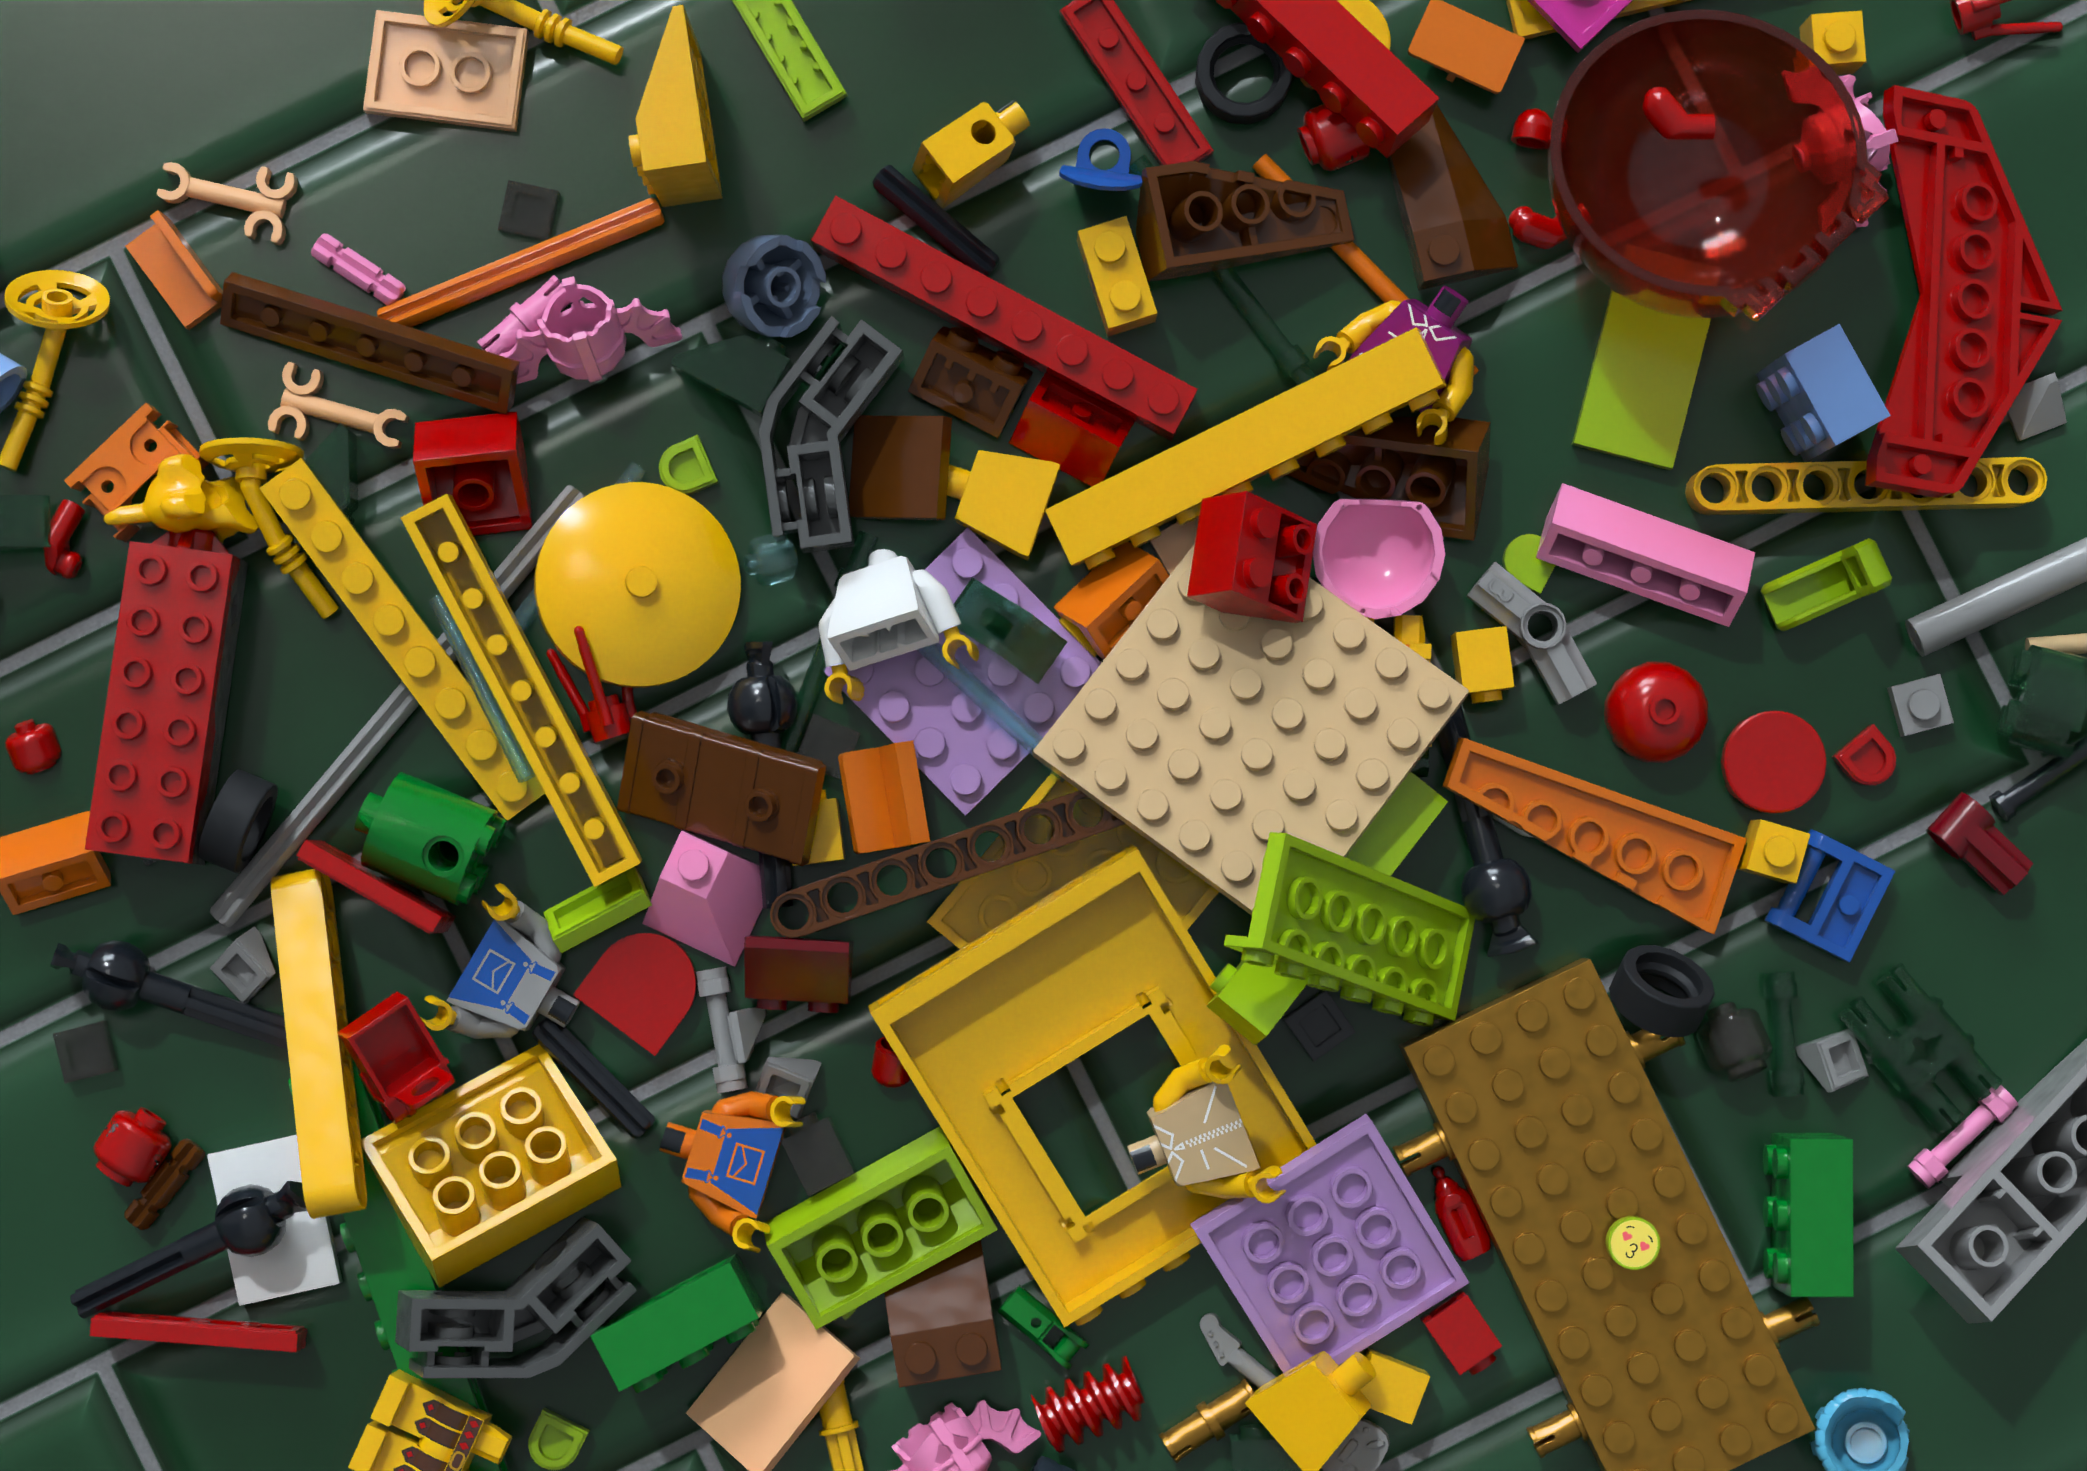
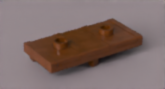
(721, 786)

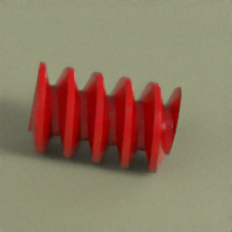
(1090, 1405)

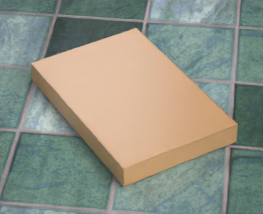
(446, 73)
(772, 1386)

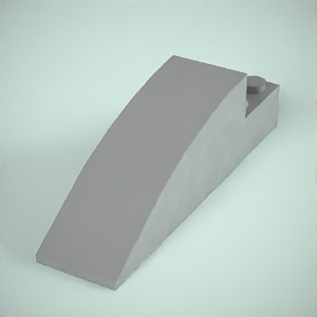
(2009, 1199)

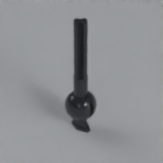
(763, 709)
(1495, 887)
(121, 976)
(246, 1223)

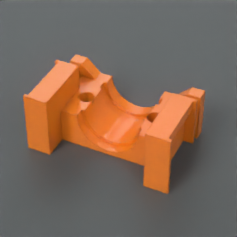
(128, 463)

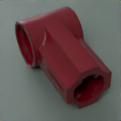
(1969, 834)

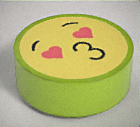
(1632, 1242)

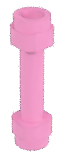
(1930, 1165)

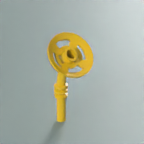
(542, 23)
(56, 317)
(251, 463)

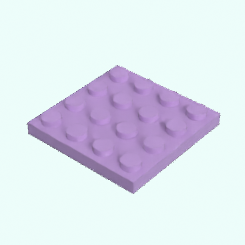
(951, 735)
(1335, 1254)

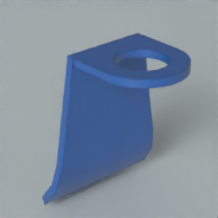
(1089, 176)

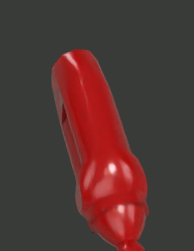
(1459, 1218)

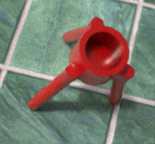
(1978, 18)
(606, 714)

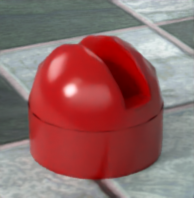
(1532, 129)

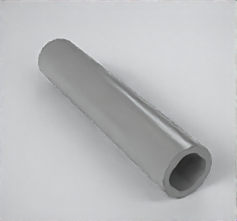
(1999, 599)

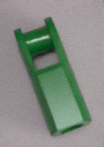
(1036, 1321)

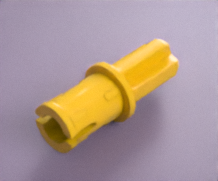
(840, 1432)

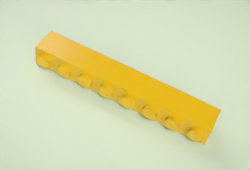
(1247, 447)
(522, 689)

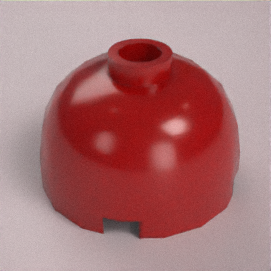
(1656, 712)

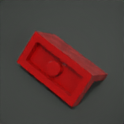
(1071, 430)

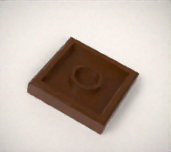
(900, 467)

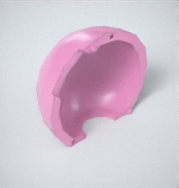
(1379, 554)

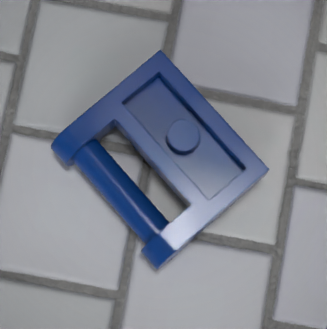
(1845, 903)

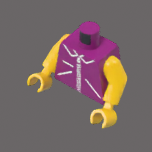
(1445, 341)

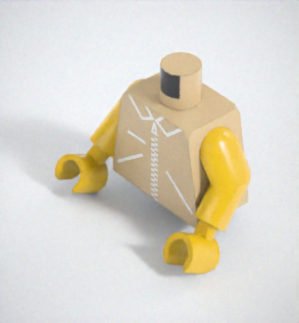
(1203, 1135)

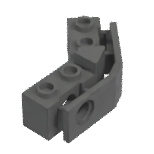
(820, 425)
(542, 1297)

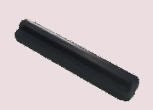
(935, 220)
(593, 1077)

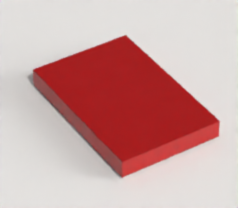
(375, 887)

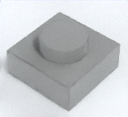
(1920, 705)

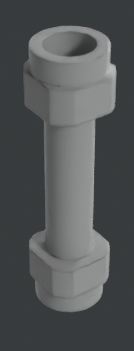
(714, 985)

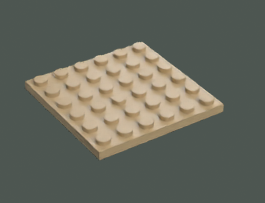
(1248, 727)

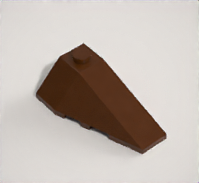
(1447, 209)
(1220, 219)
(1411, 468)

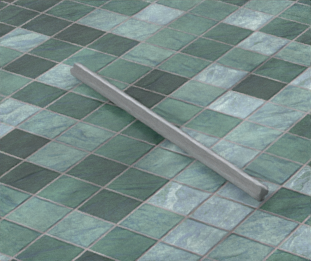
(368, 741)

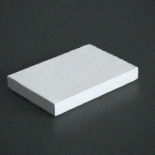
(306, 1252)

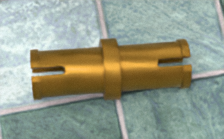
(1208, 1421)

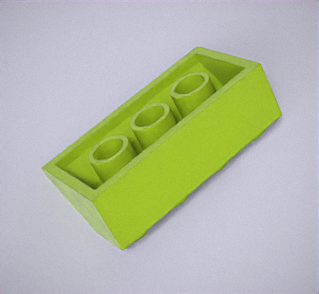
(878, 1227)

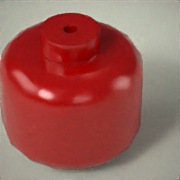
(33, 747)

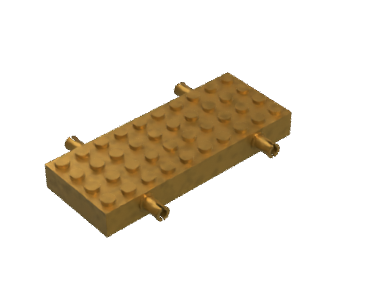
(1556, 1144)

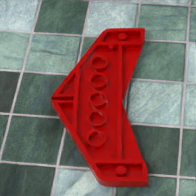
(1973, 276)

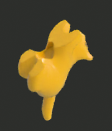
(185, 501)

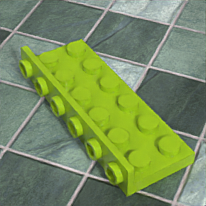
(1357, 932)

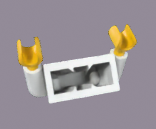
(885, 615)

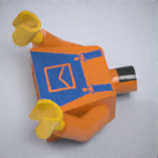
(733, 1159)

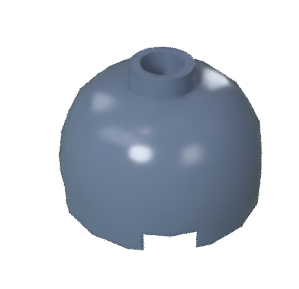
(773, 285)

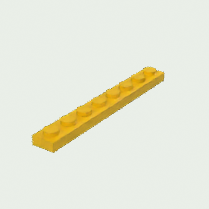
(397, 632)

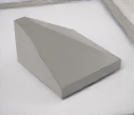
(2037, 408)
(245, 966)
(744, 1031)
(1834, 1060)
(789, 1078)

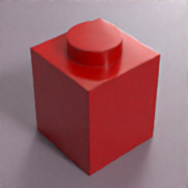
(1462, 1334)

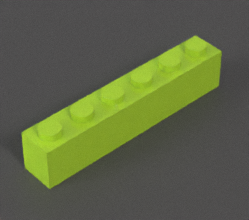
(1256, 997)

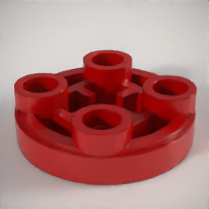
(1773, 762)

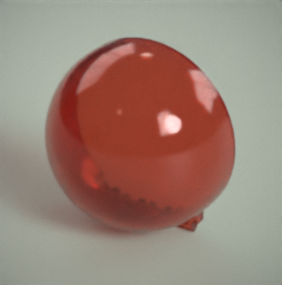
(1718, 219)

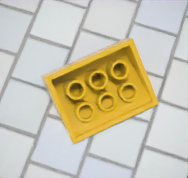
(674, 122)
(491, 1164)

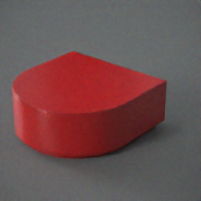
(1867, 757)

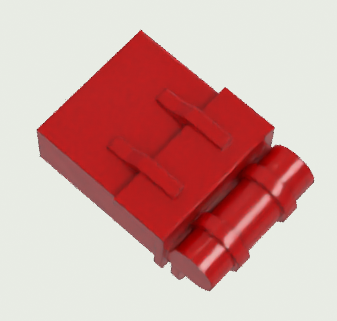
(397, 1057)

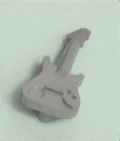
(1359, 1451)

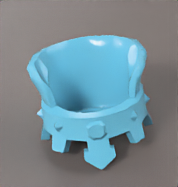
(1861, 1432)

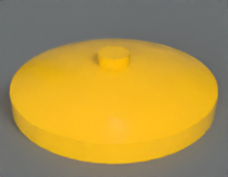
(644, 581)

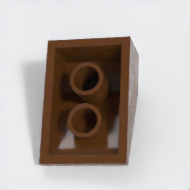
(944, 1321)

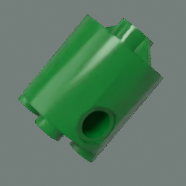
(412, 835)

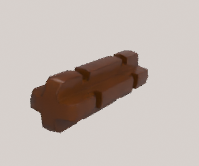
(164, 1184)

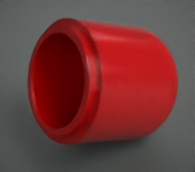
(886, 1066)

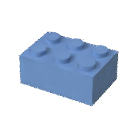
(1820, 394)

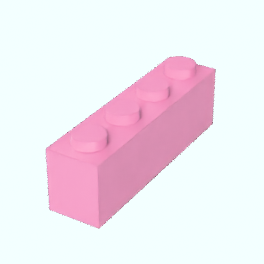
(1646, 555)

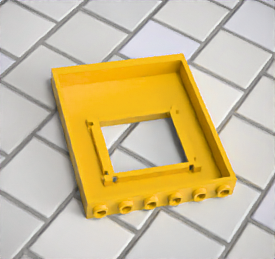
(1035, 1002)

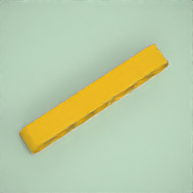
(1840, 492)
(317, 1057)

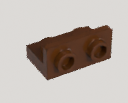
(970, 379)

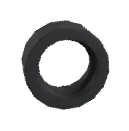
(1214, 99)
(238, 821)
(1652, 1009)

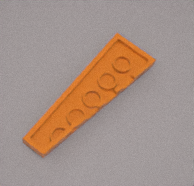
(1633, 843)

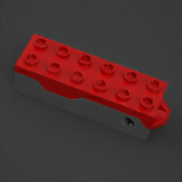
(167, 697)

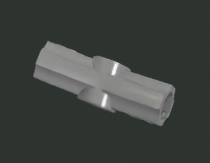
(1512, 606)

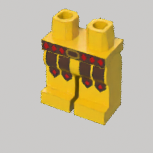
(425, 1431)

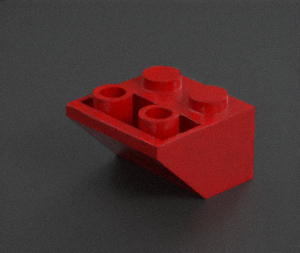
(1252, 558)

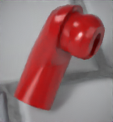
(1673, 121)
(1535, 228)
(62, 526)

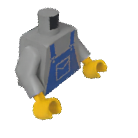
(507, 978)

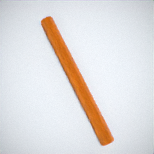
(524, 264)

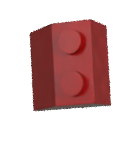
(478, 464)

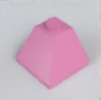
(707, 898)

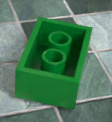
(1810, 1214)
(679, 1325)

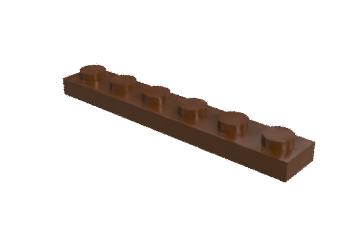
(369, 342)

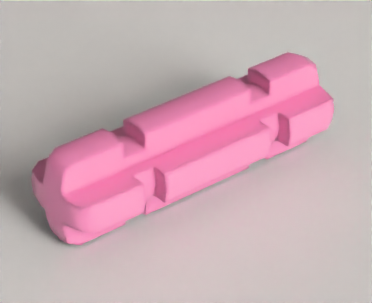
(357, 269)

